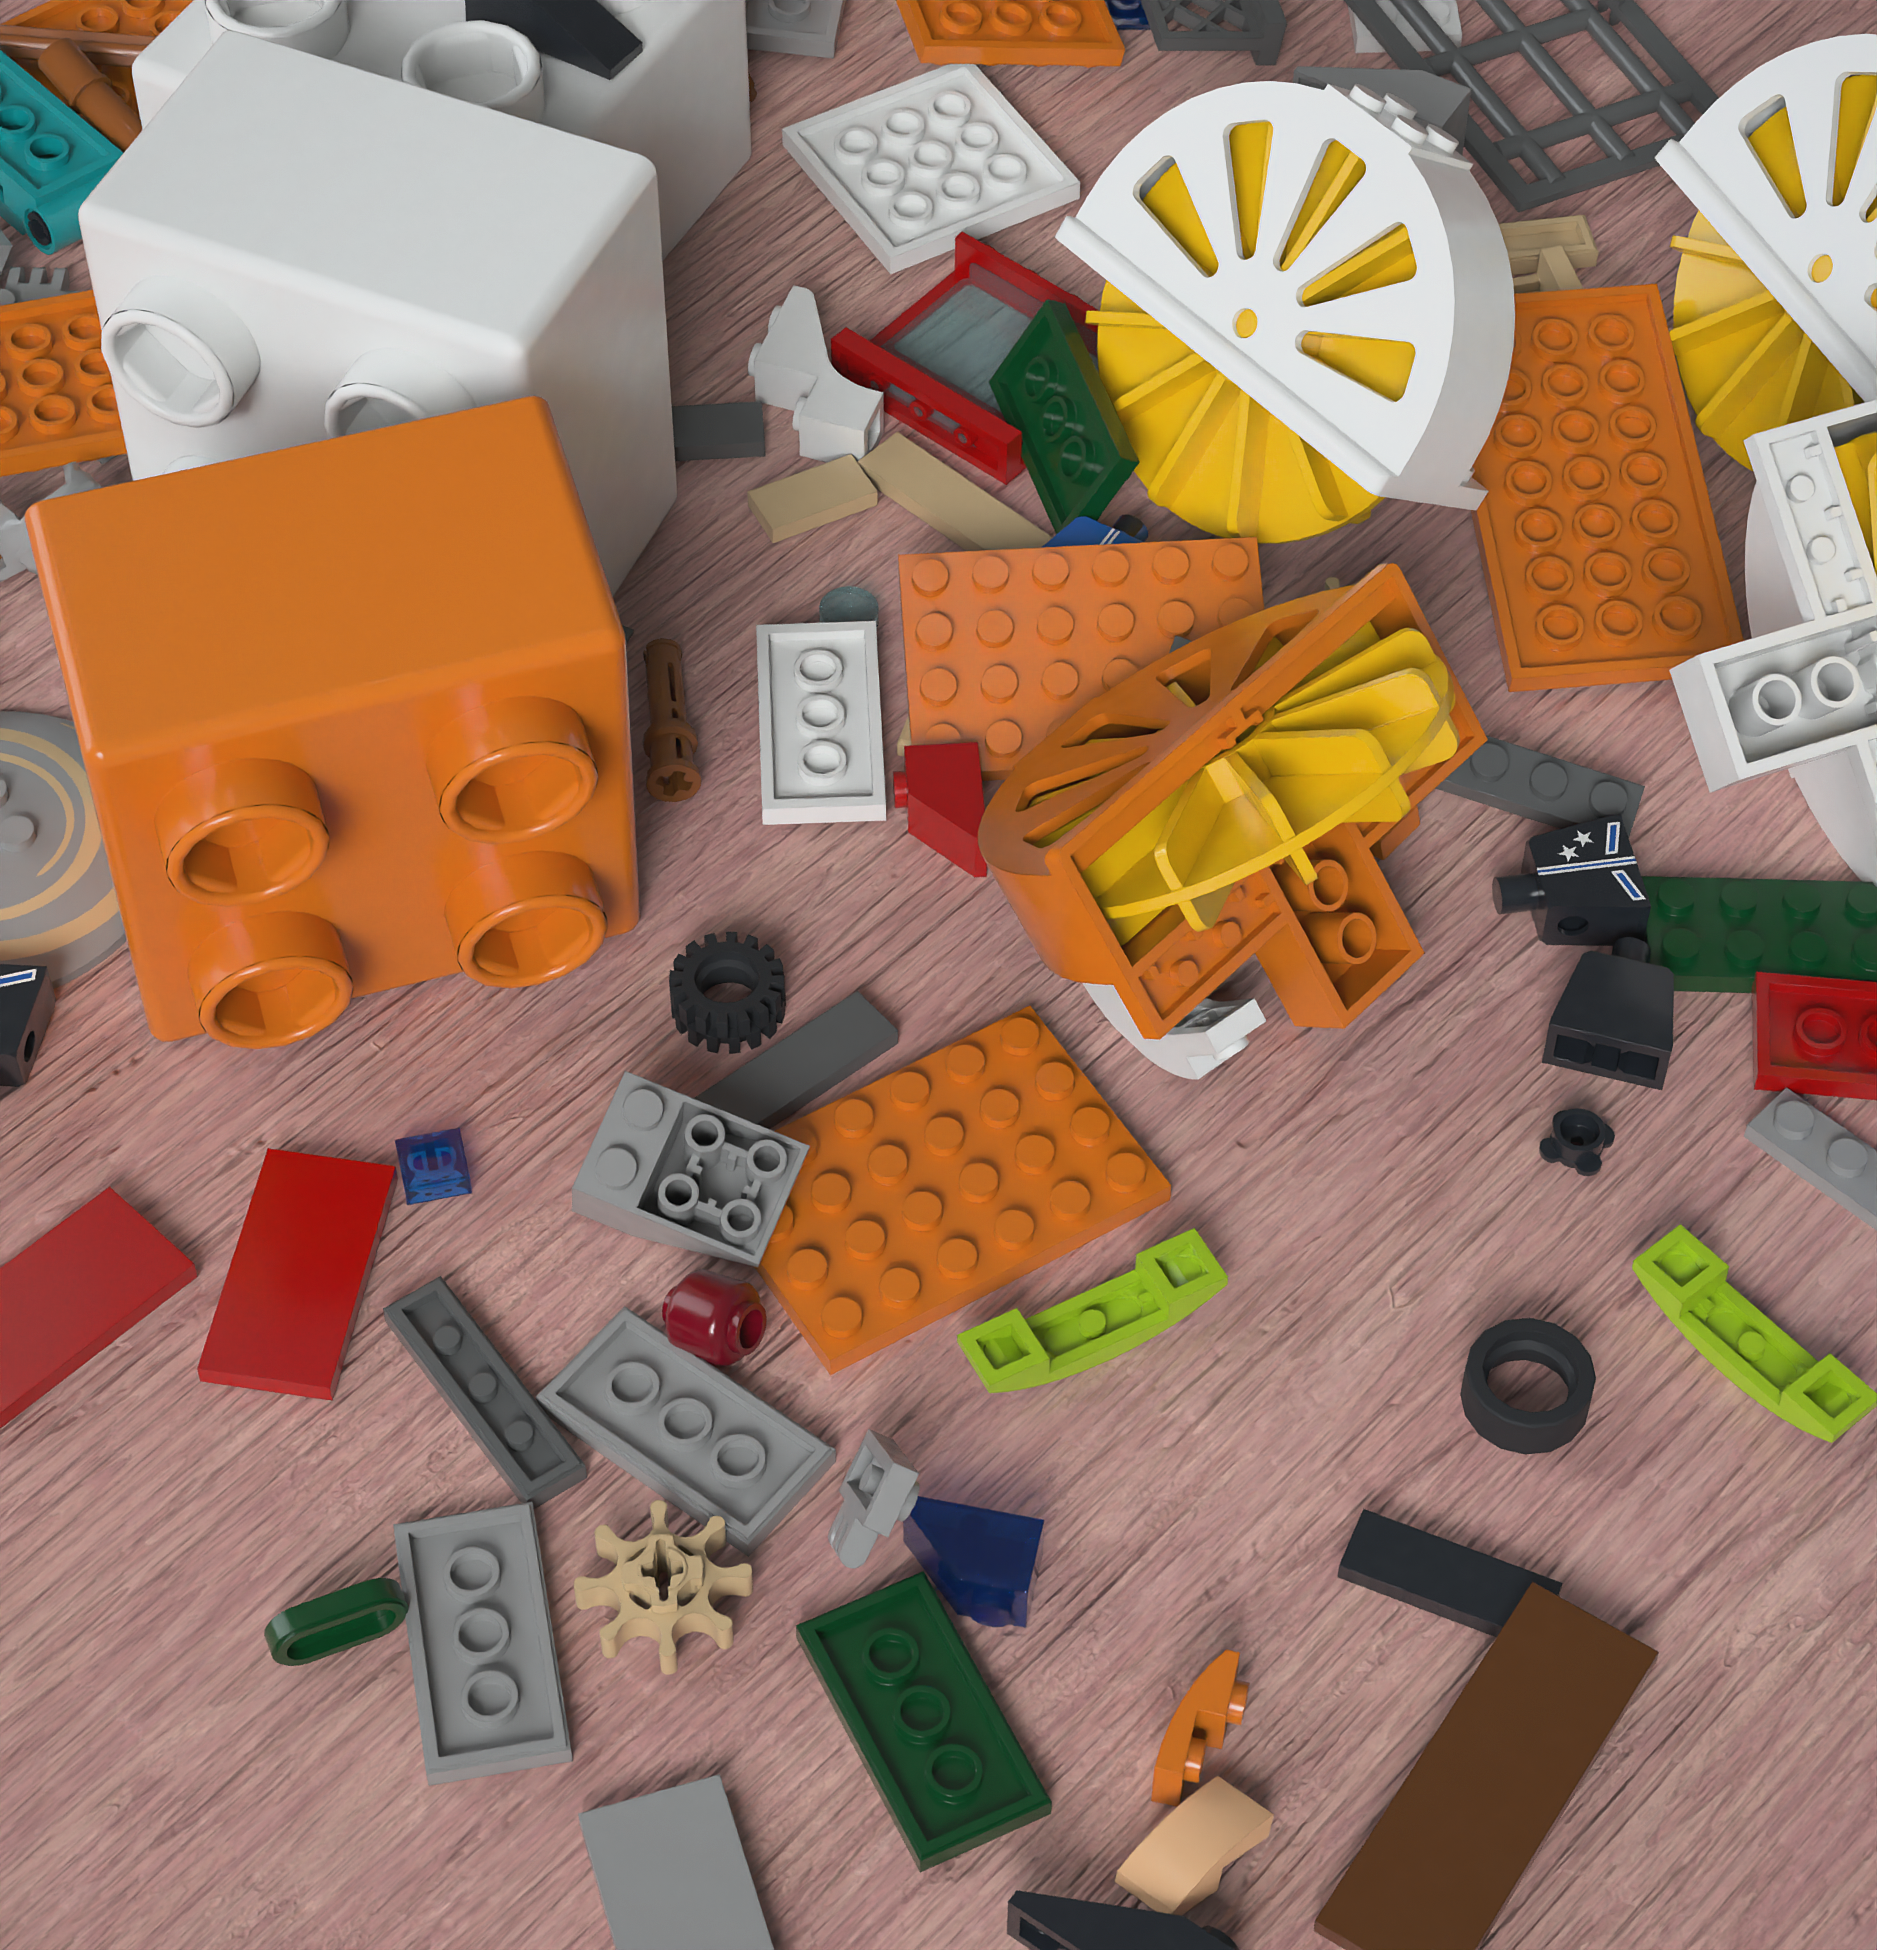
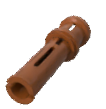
(669, 737)

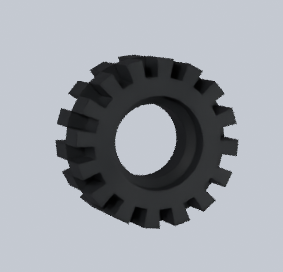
(729, 1021)

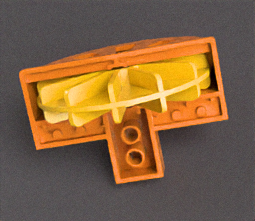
(1237, 808)

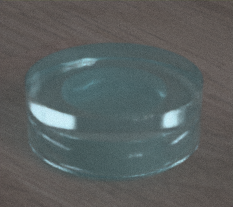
(848, 605)

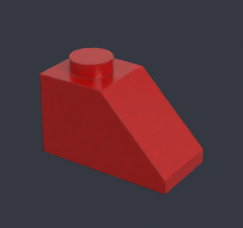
(944, 800)

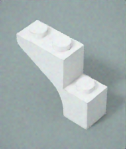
(797, 375)

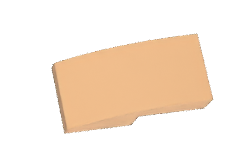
(1192, 1845)

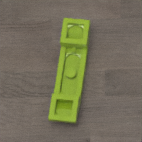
(1096, 1324)
(1746, 1344)

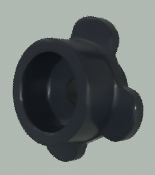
(1580, 1127)

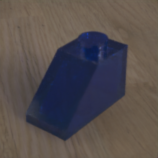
(978, 1558)

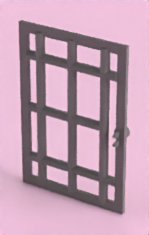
(1586, 118)

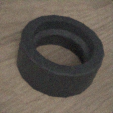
(1539, 1343)

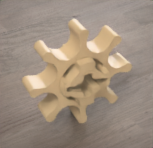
(635, 1586)

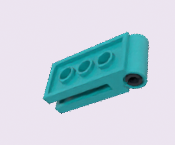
(46, 160)

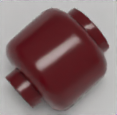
(714, 1317)

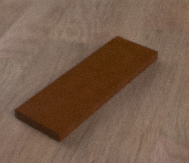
(1490, 1782)

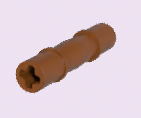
(90, 92)

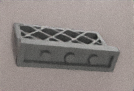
(1260, 21)

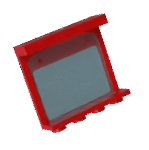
(948, 347)

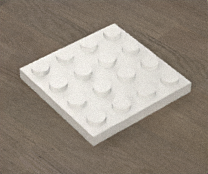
(930, 163)

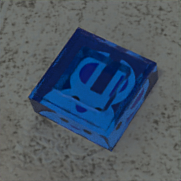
(433, 1166)

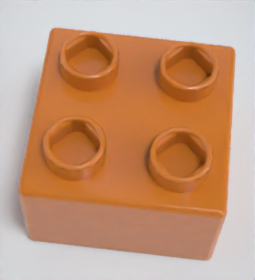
(348, 719)

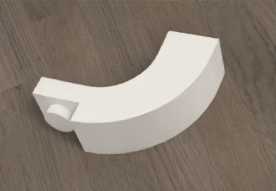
(1197, 1042)

